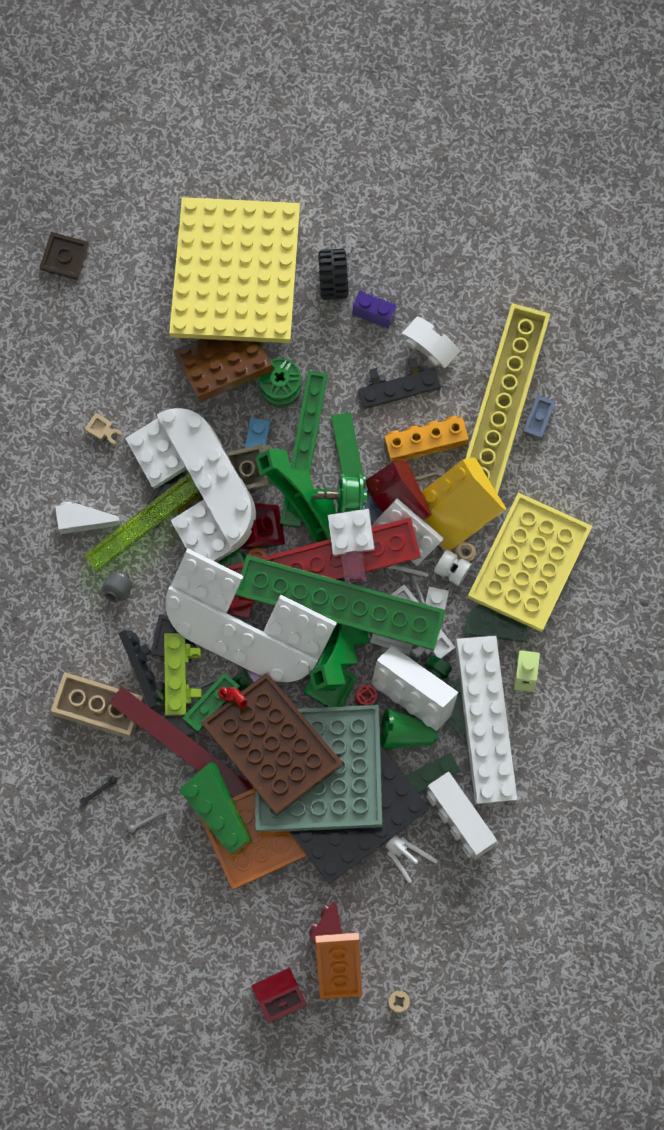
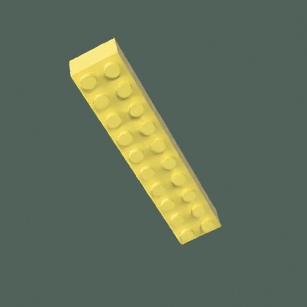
(507, 391)

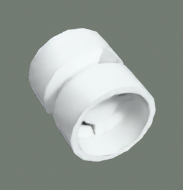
(446, 564)

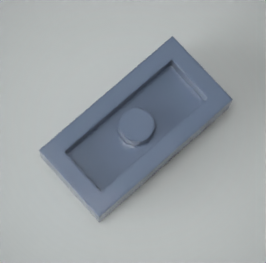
(539, 417)

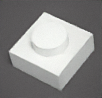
(437, 597)

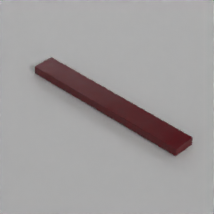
(175, 739)

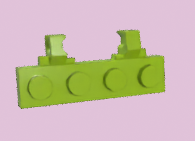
(176, 690)

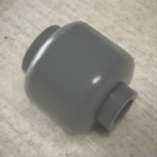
(117, 586)

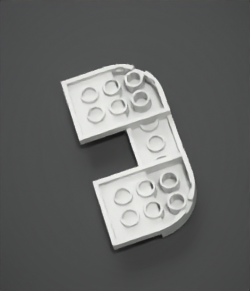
(184, 442)
(199, 608)

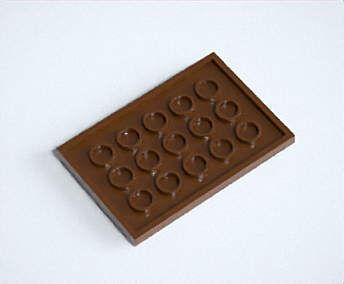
(272, 745)

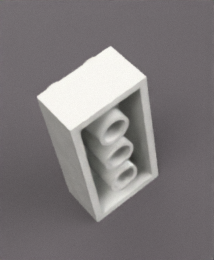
(414, 688)
(461, 816)

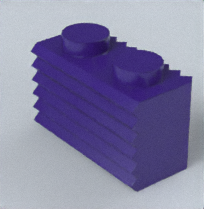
(374, 309)

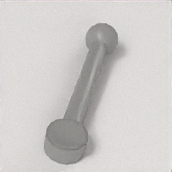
(440, 471)
(414, 579)
(131, 828)

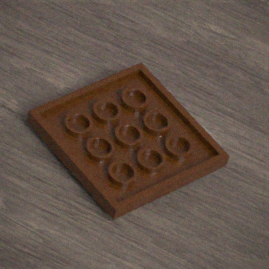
(221, 365)

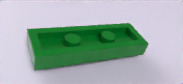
(208, 703)

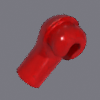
(232, 694)

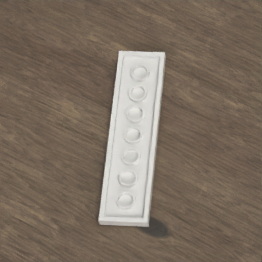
(485, 720)

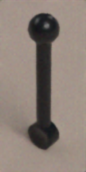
(85, 800)

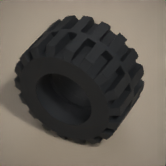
(333, 274)

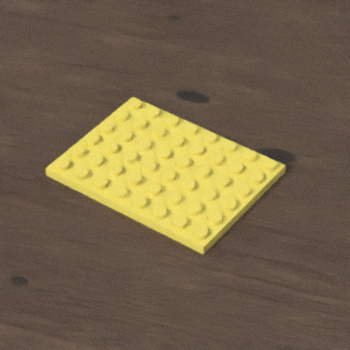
(235, 270)

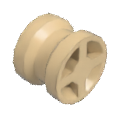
(400, 1005)

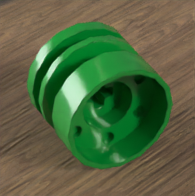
(281, 393)

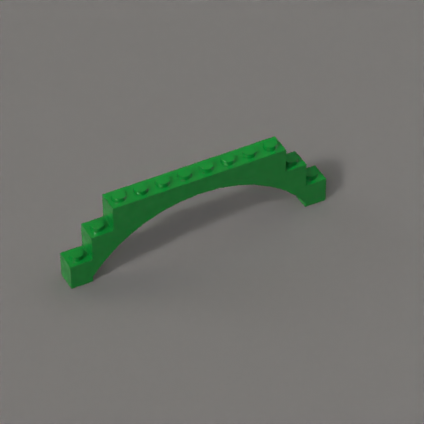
(297, 488)

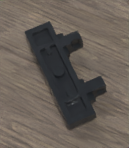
(413, 384)
(138, 657)

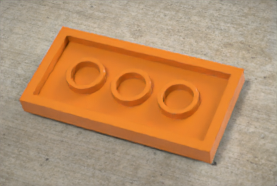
(339, 965)

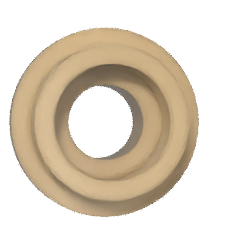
(466, 546)

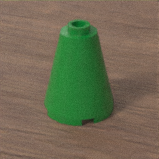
(404, 731)

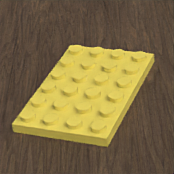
(529, 562)

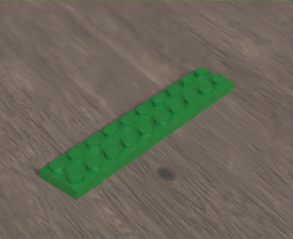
(343, 602)

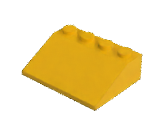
(461, 503)

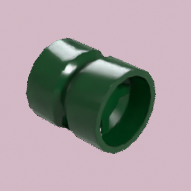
(438, 667)

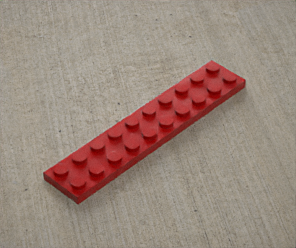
(393, 545)

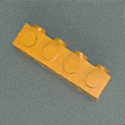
(426, 439)

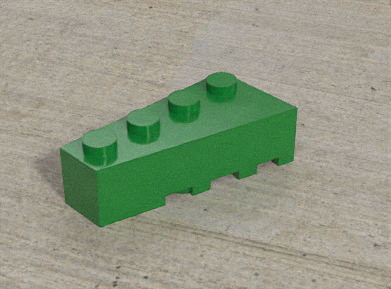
(214, 805)

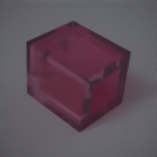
(354, 567)

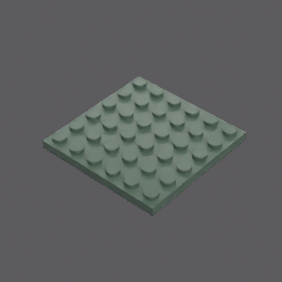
(350, 794)

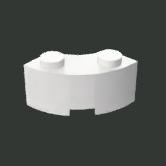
(423, 338)

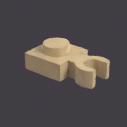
(101, 428)

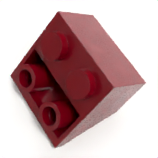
(328, 924)
(279, 995)

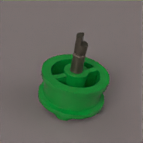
(349, 493)

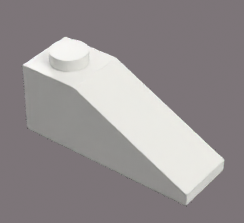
(81, 518)

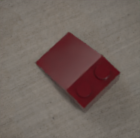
(397, 482)

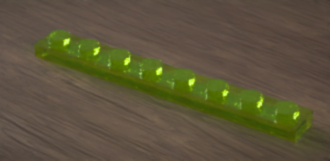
(142, 523)

